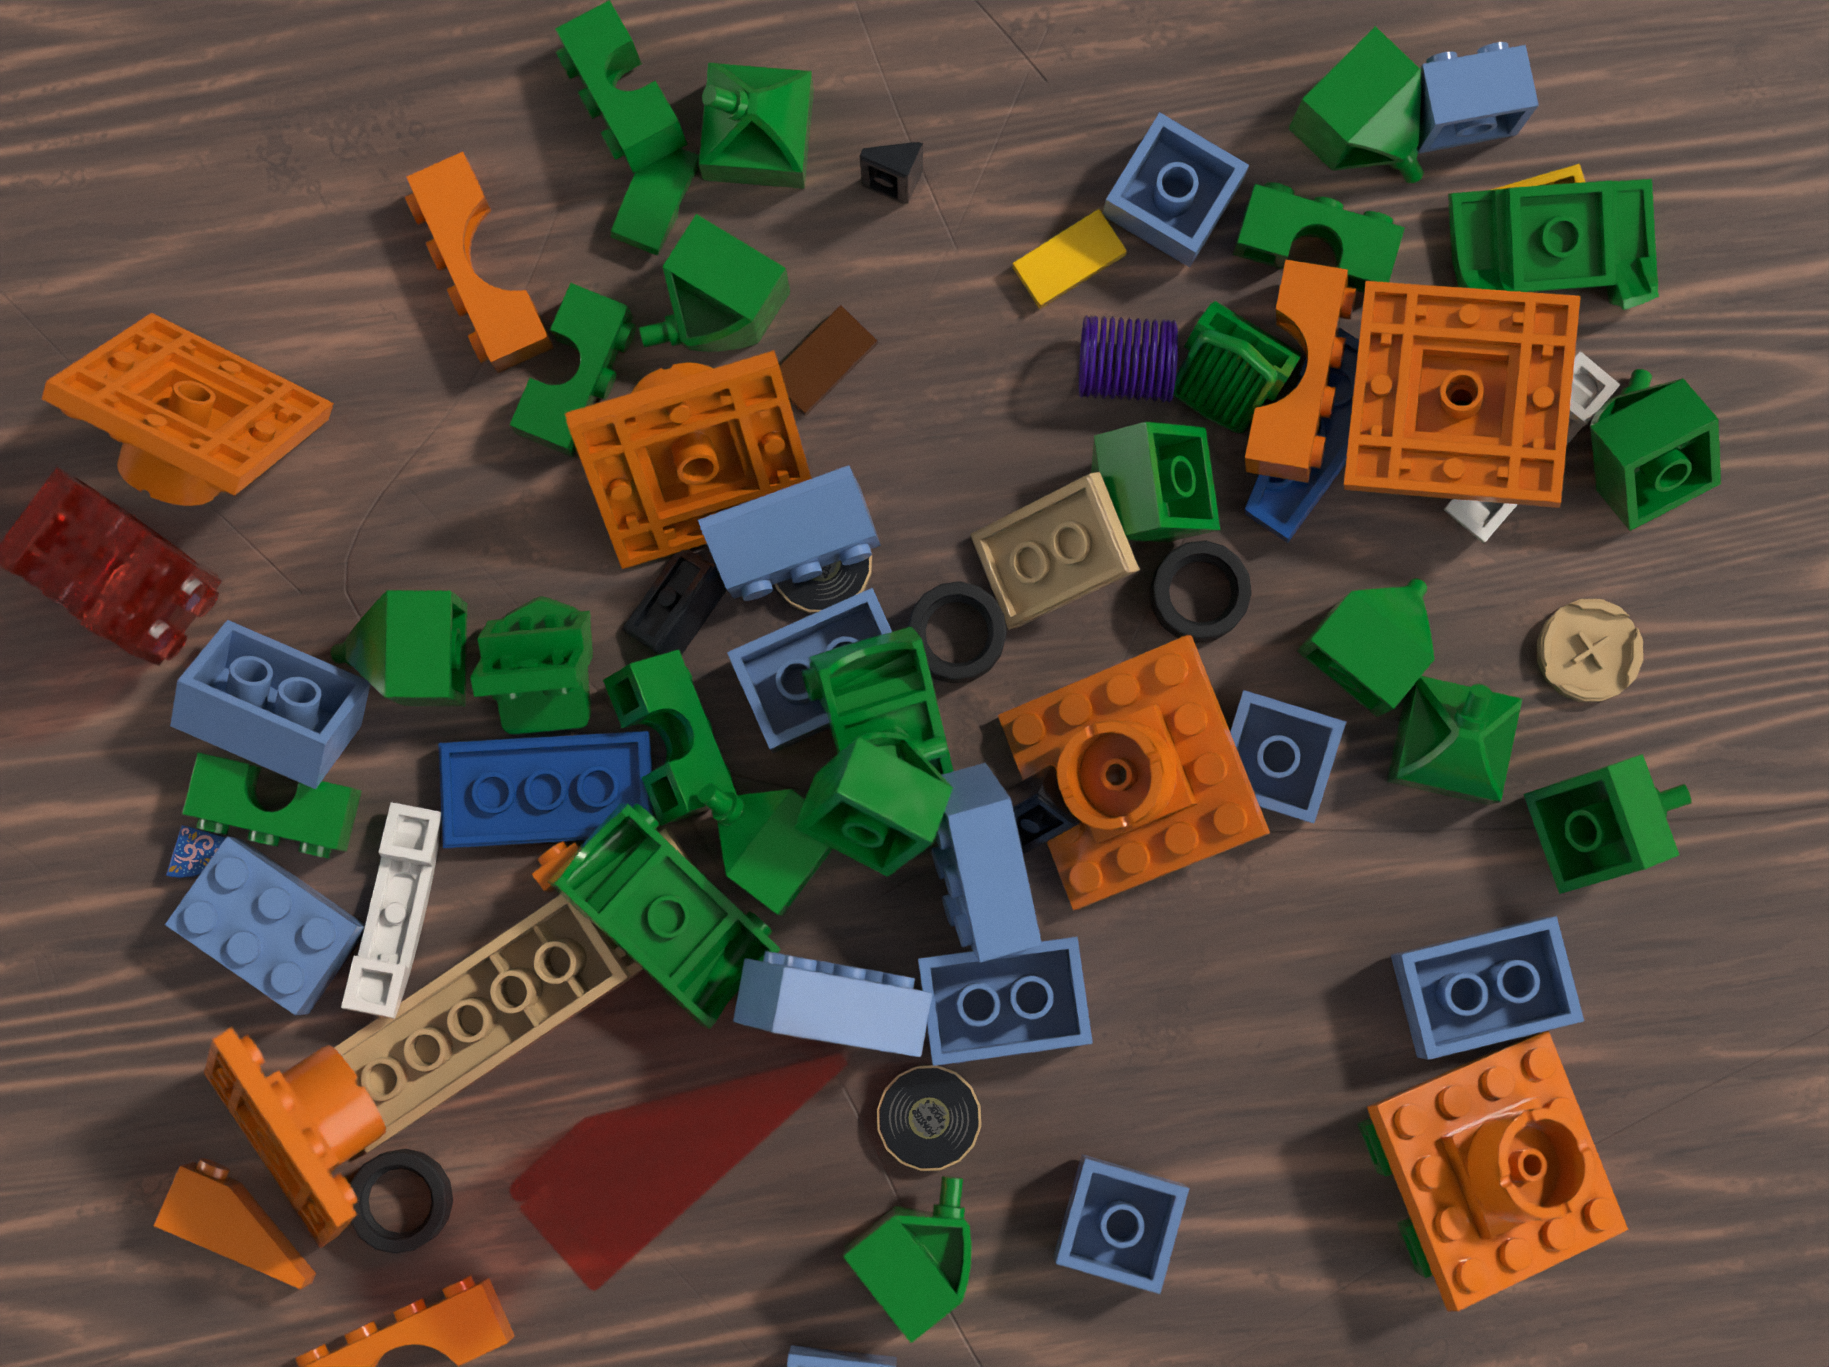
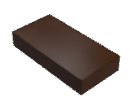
(825, 359)

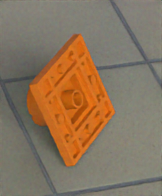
(1453, 344)
(185, 411)
(685, 450)
(1182, 782)
(299, 1125)
(1497, 1170)

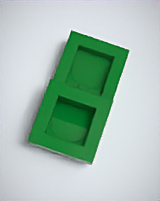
(654, 201)

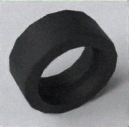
(1226, 562)
(992, 614)
(439, 1212)

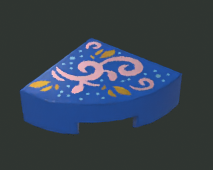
(193, 852)

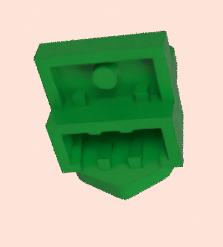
(1232, 368)
(537, 666)

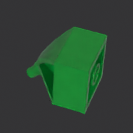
(1365, 110)
(756, 125)
(718, 292)
(1654, 449)
(1158, 480)
(1374, 644)
(411, 647)
(1455, 740)
(878, 800)
(1604, 823)
(762, 845)
(916, 1260)

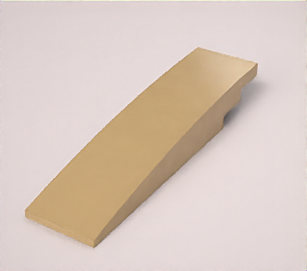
(486, 1011)

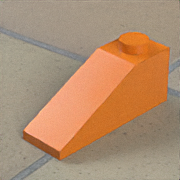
(226, 1219)

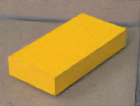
(1069, 259)

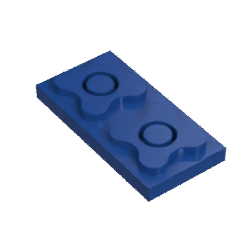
(539, 787)

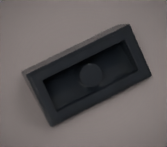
(892, 169)
(677, 604)
(1040, 809)

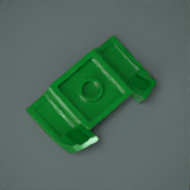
(1558, 239)

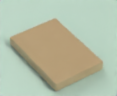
(1054, 551)

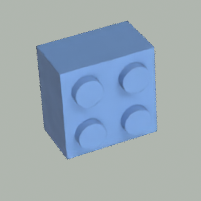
(1475, 96)
(1174, 189)
(1286, 753)
(1120, 1224)

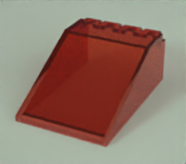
(650, 1158)

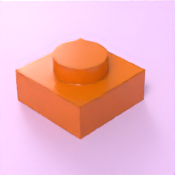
(551, 862)

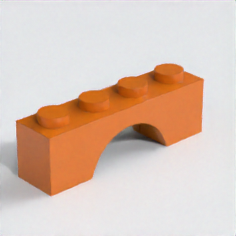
(453, 207)
(1285, 433)
(459, 1326)

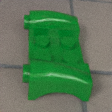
(878, 688)
(663, 912)

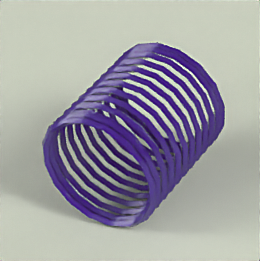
(1166, 359)

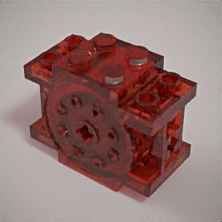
(108, 568)

